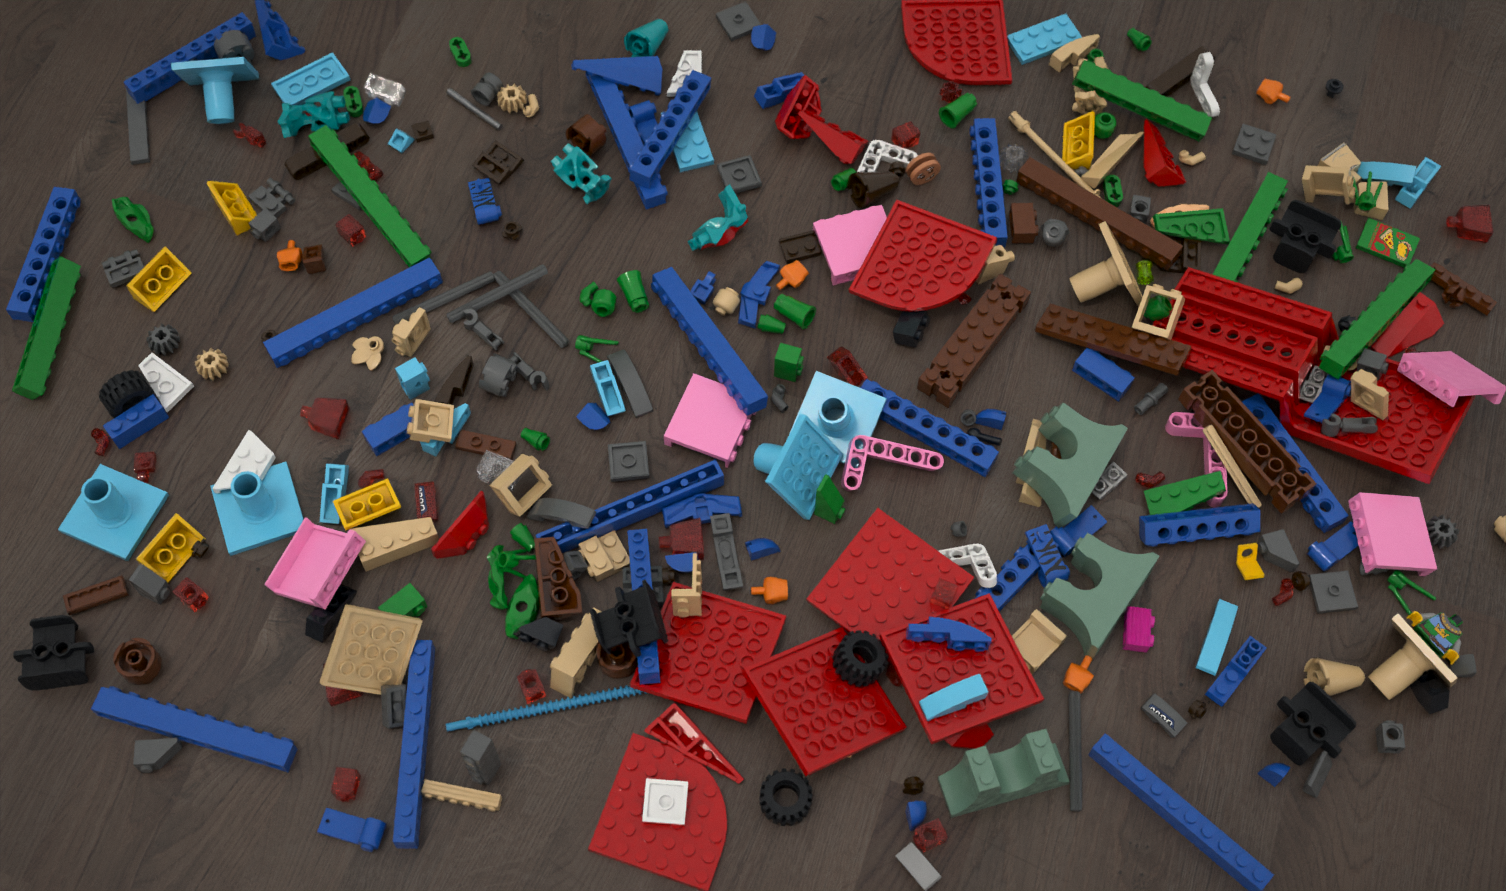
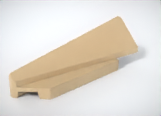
(1110, 158)
(1035, 438)

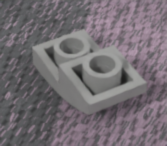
(1313, 387)
(1110, 479)
(918, 866)

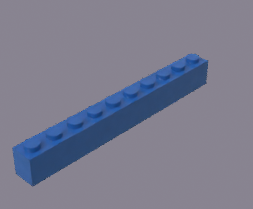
(625, 134)
(353, 312)
(709, 341)
(639, 505)
(194, 728)
(414, 745)
(1180, 814)

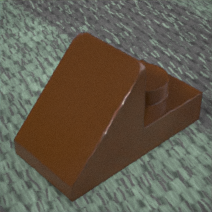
(313, 259)

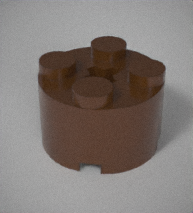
(587, 135)
(137, 661)
(617, 666)

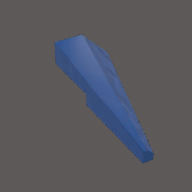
(275, 33)
(635, 71)

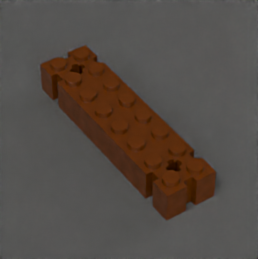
(973, 340)
(1248, 441)

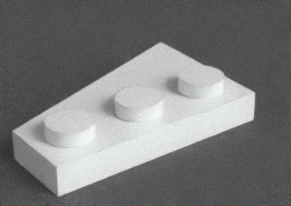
(689, 61)
(165, 381)

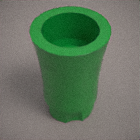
(957, 110)
(634, 291)
(795, 310)

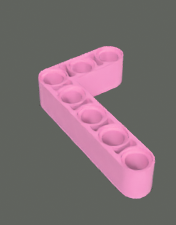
(1186, 429)
(886, 454)

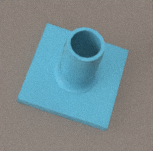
(217, 79)
(841, 411)
(798, 465)
(258, 509)
(113, 512)

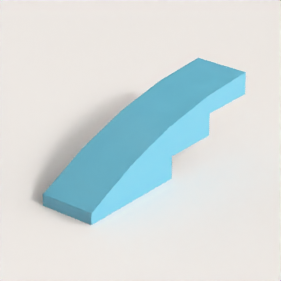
(1216, 637)

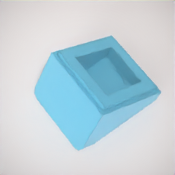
(400, 140)

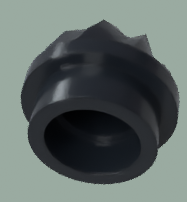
(1345, 322)

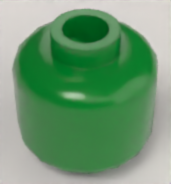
(1104, 125)
(603, 302)
(1158, 308)

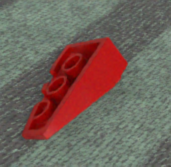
(842, 143)
(1157, 159)
(1415, 323)

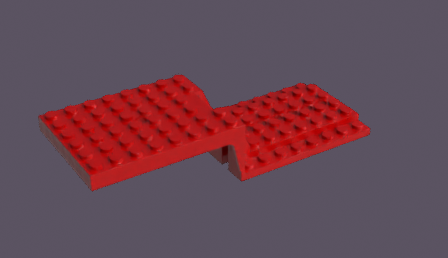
(1407, 440)

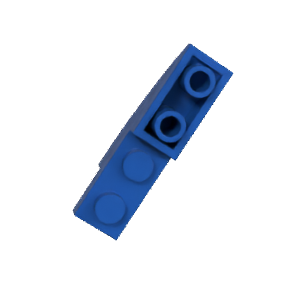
(957, 634)
(1235, 671)

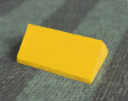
(1079, 141)
(232, 205)
(158, 279)
(366, 504)
(170, 548)

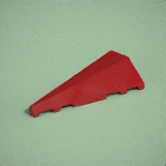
(680, 732)

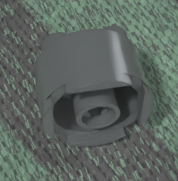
(233, 45)
(498, 374)

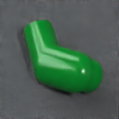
(586, 293)

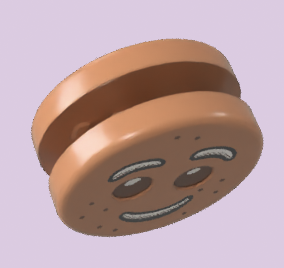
(923, 168)

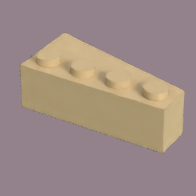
(395, 541)
(574, 658)

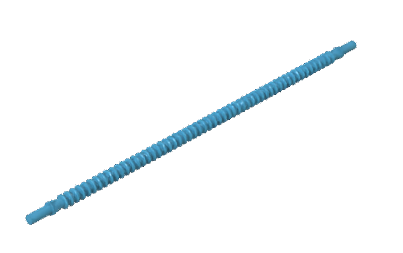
(545, 707)

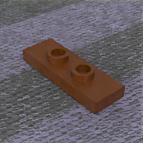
(479, 443)
(95, 595)

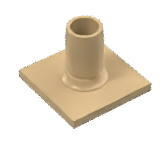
(1107, 273)
(370, 650)
(1408, 663)

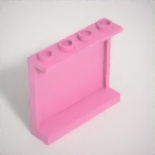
(848, 240)
(1449, 376)
(708, 421)
(1392, 533)
(314, 564)

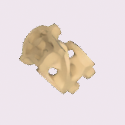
(1089, 100)

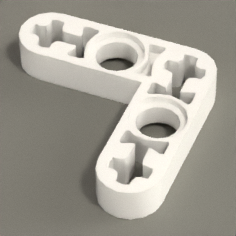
(1200, 87)
(883, 154)
(976, 555)

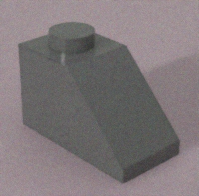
(1278, 550)
(150, 584)
(155, 753)

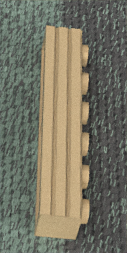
(463, 795)

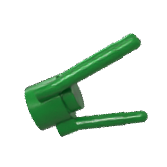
(1366, 200)
(1344, 251)
(586, 343)
(509, 560)
(1399, 580)

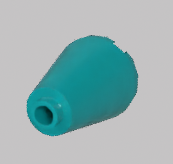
(646, 38)

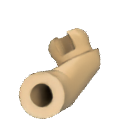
(533, 106)
(1184, 157)
(1289, 287)

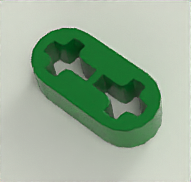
(458, 52)
(354, 101)
(1116, 190)

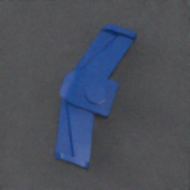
(756, 293)
(702, 507)

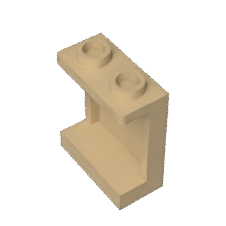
(1328, 181)
(1038, 640)

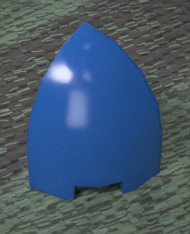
(763, 37)
(376, 111)
(593, 416)
(991, 418)
(761, 547)
(681, 562)
(1274, 772)
(915, 813)

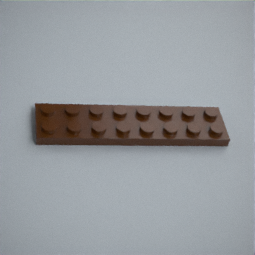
(1113, 339)

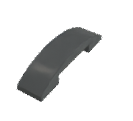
(630, 382)
(562, 510)
(726, 552)

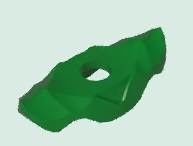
(142, 226)
(496, 580)
(527, 593)

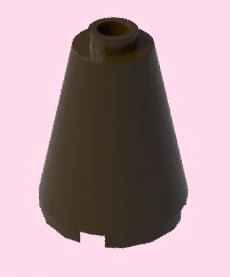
(871, 186)

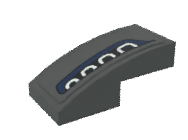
(1164, 714)

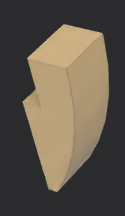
(1073, 52)

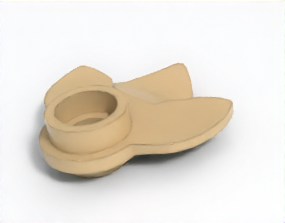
(365, 352)

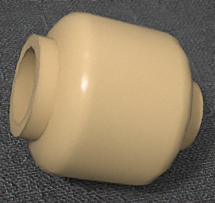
(726, 301)

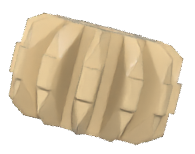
(511, 98)
(211, 364)

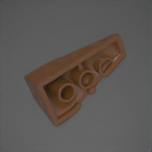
(556, 588)

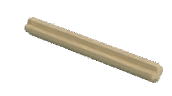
(1231, 466)

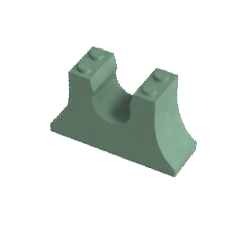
(1084, 456)
(1097, 611)
(1004, 776)

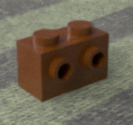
(1022, 222)

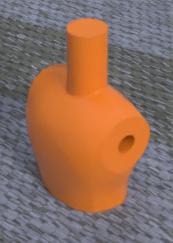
(1271, 91)
(290, 257)
(792, 274)
(773, 590)
(1077, 676)

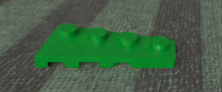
(1196, 225)
(1184, 494)

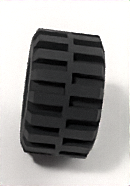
(124, 392)
(851, 668)
(785, 780)

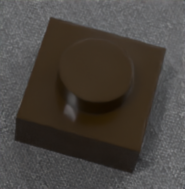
(422, 131)

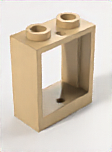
(1173, 294)
(500, 484)

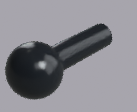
(983, 437)

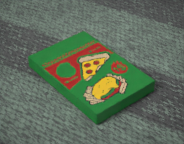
(1387, 242)

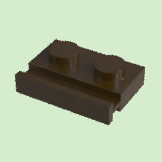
(799, 247)

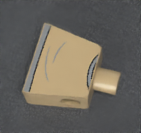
(1343, 158)

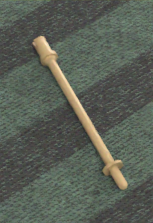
(1024, 127)

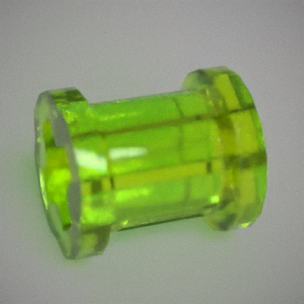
(1144, 271)

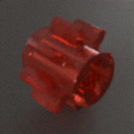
(950, 91)

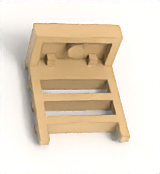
(689, 601)

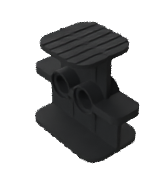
(1303, 234)
(642, 616)
(53, 668)
(1320, 715)

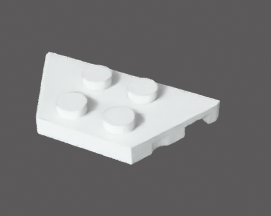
(250, 456)

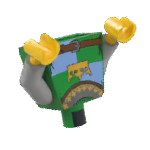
(1439, 633)

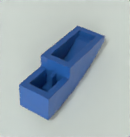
(776, 93)

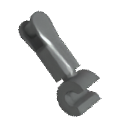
(481, 329)
(529, 373)
(1332, 427)

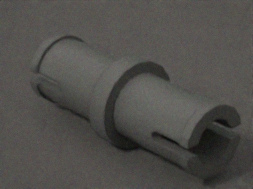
(1151, 398)

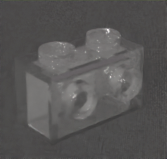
(384, 89)

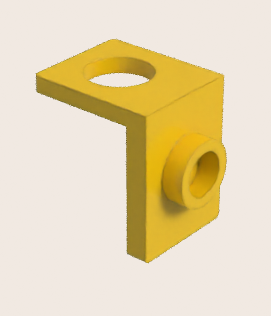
(1248, 565)

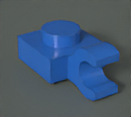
(703, 289)

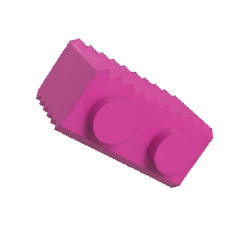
(1138, 629)

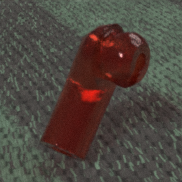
(102, 440)
(369, 476)
(1148, 480)
(1286, 592)
(892, 675)

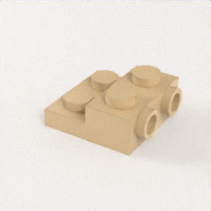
(410, 334)
(1368, 395)
(430, 421)
(604, 555)

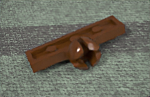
(1459, 291)

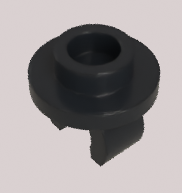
(1334, 87)

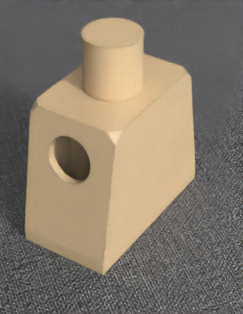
(1381, 204)
(995, 264)

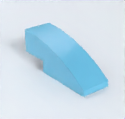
(1389, 172)
(1422, 177)
(607, 388)
(460, 416)
(334, 487)
(954, 697)

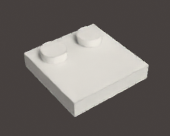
(665, 801)

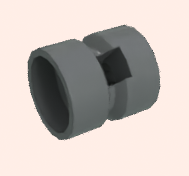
(485, 90)

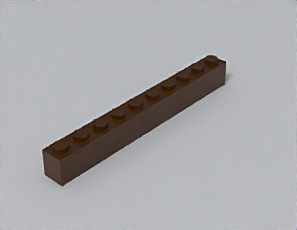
(1095, 210)

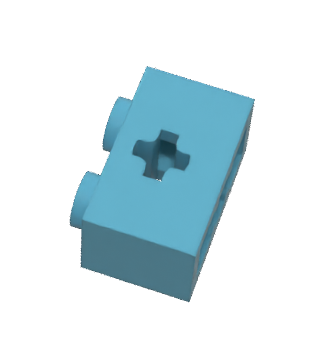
(413, 378)

